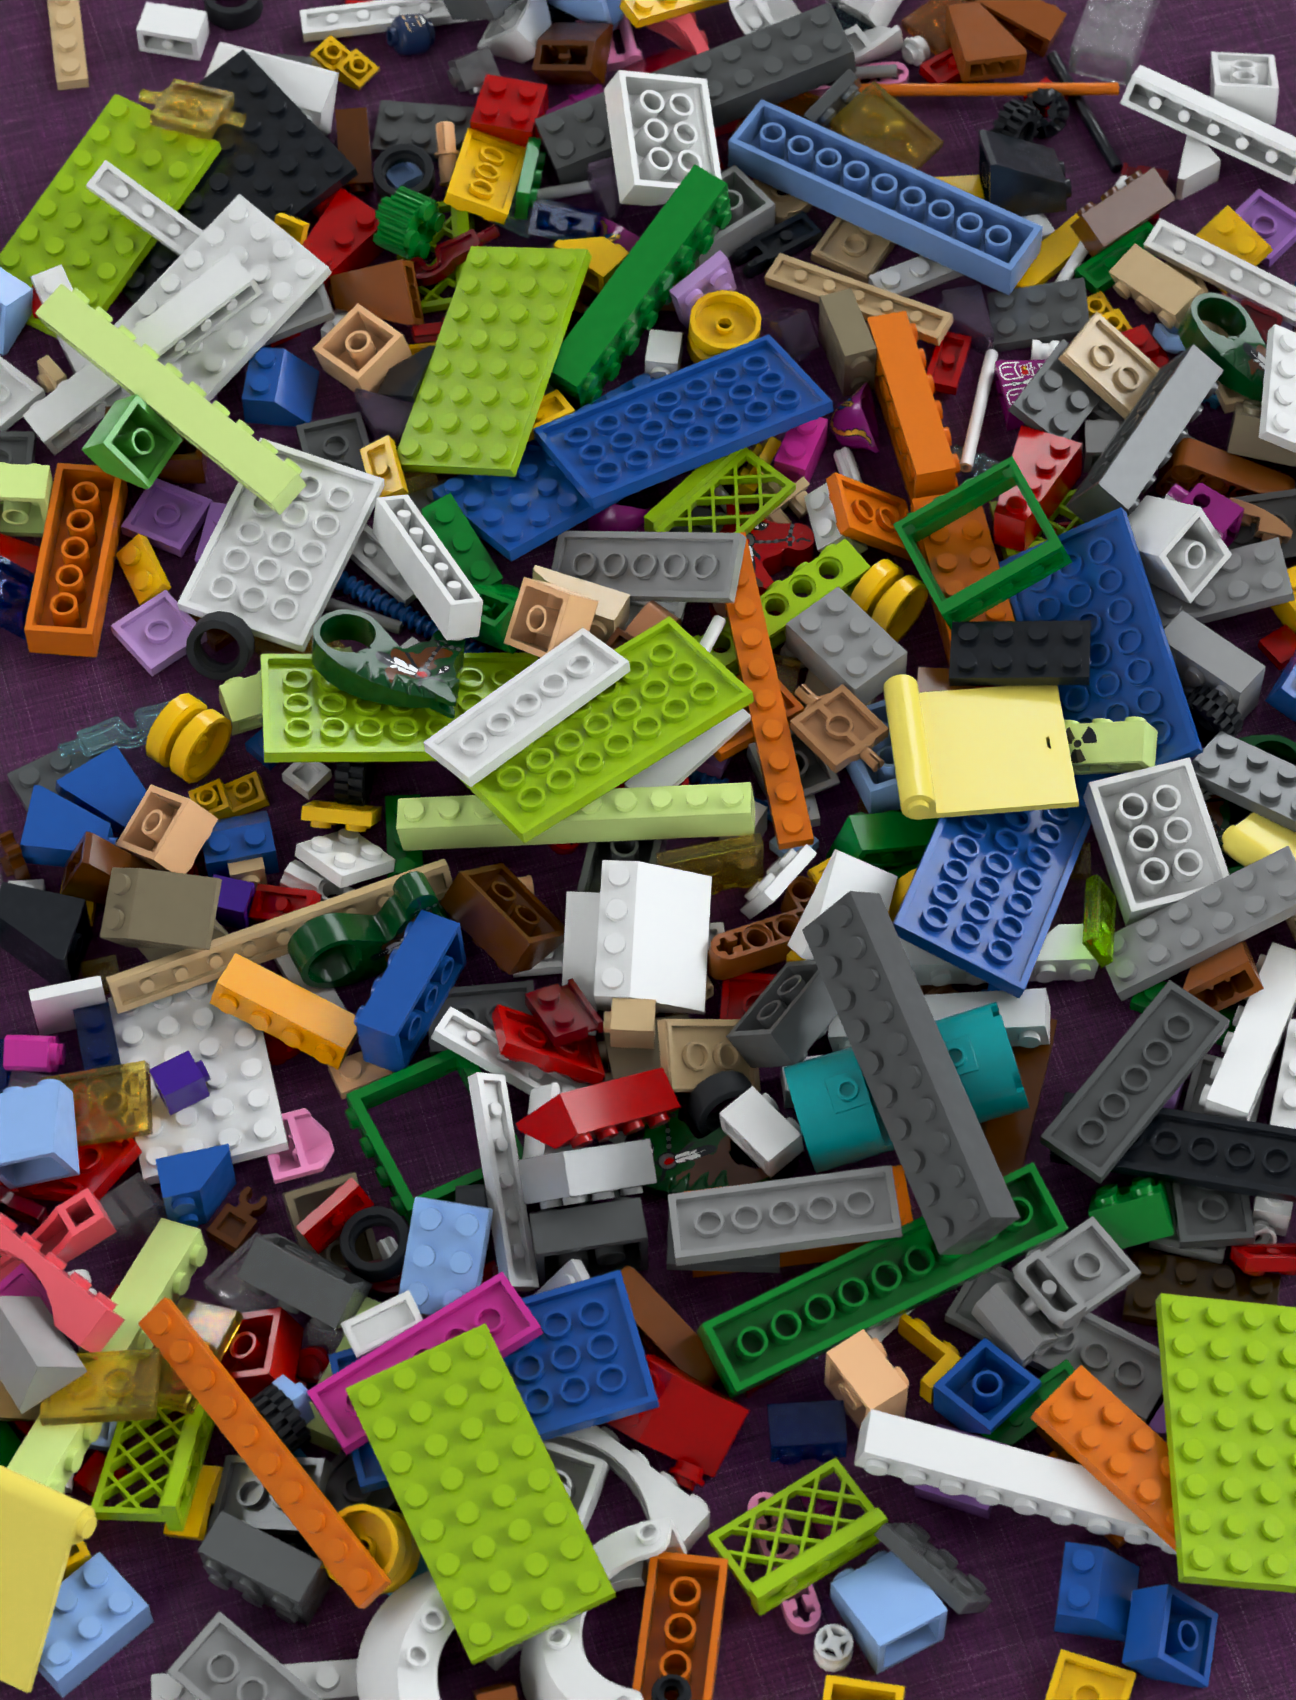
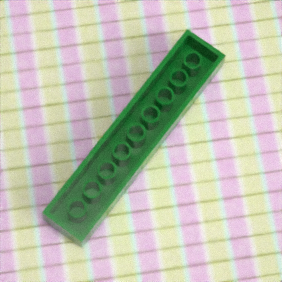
(865, 1291)

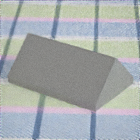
(33, 1352)

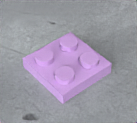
(709, 277)
(156, 632)

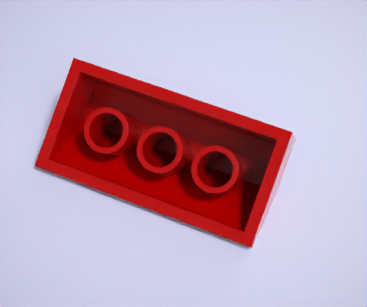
(603, 1111)

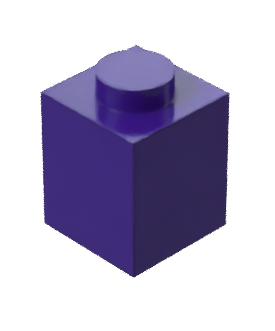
(234, 902)
(180, 1082)

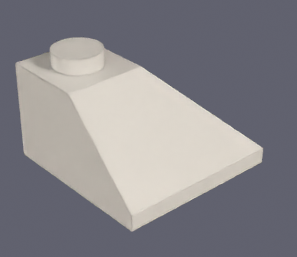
(517, 31)

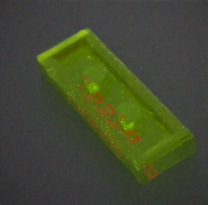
(1099, 920)

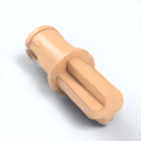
(447, 151)

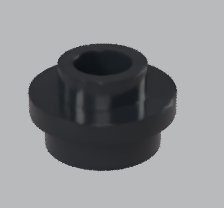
(671, 1683)

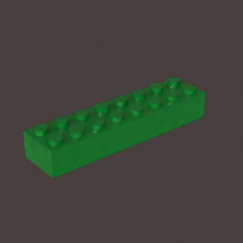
(641, 287)

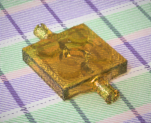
(192, 109)

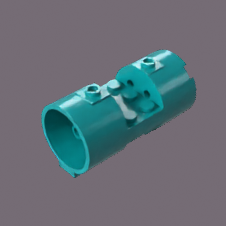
(842, 1117)

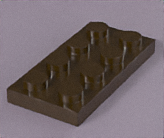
(1191, 1278)

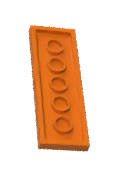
(1112, 1447)

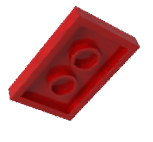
(524, 1040)

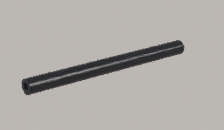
(1086, 115)

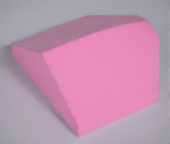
(308, 1148)

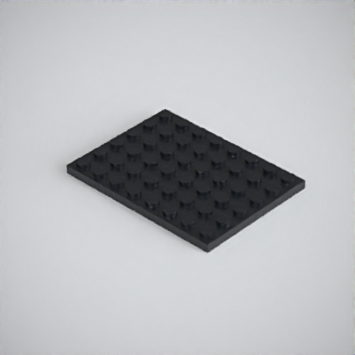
(272, 161)

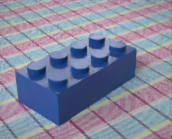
(410, 991)

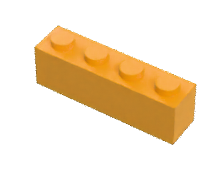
(285, 1011)

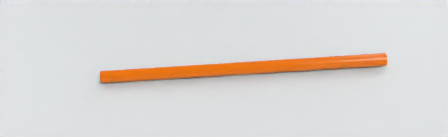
(996, 89)

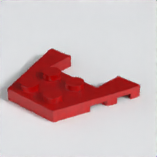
(99, 1170)

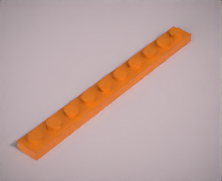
(768, 712)
(265, 1454)

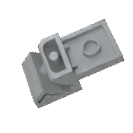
(1054, 1291)

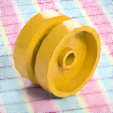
(721, 323)
(891, 597)
(188, 738)
(386, 1539)

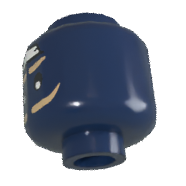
(410, 34)

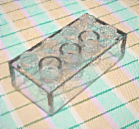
(1111, 38)

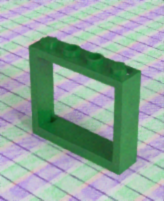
(1001, 583)
(371, 1142)

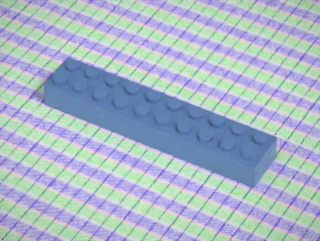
(885, 196)

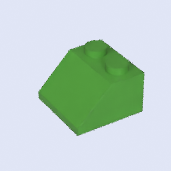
(132, 442)

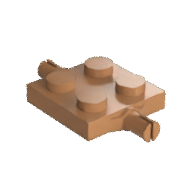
(839, 728)

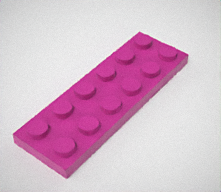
(489, 1303)

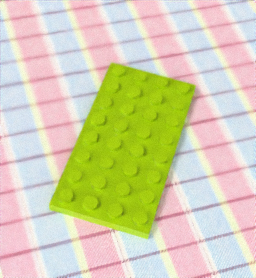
(84, 232)
(492, 360)
(647, 714)
(319, 723)
(1231, 1439)
(480, 1494)

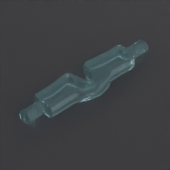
(114, 732)

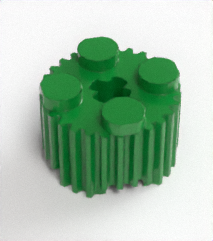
(408, 223)

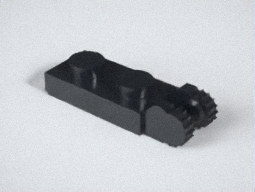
(785, 238)

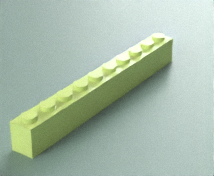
(177, 403)
(615, 816)
(159, 1271)

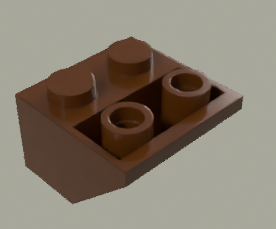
(573, 53)

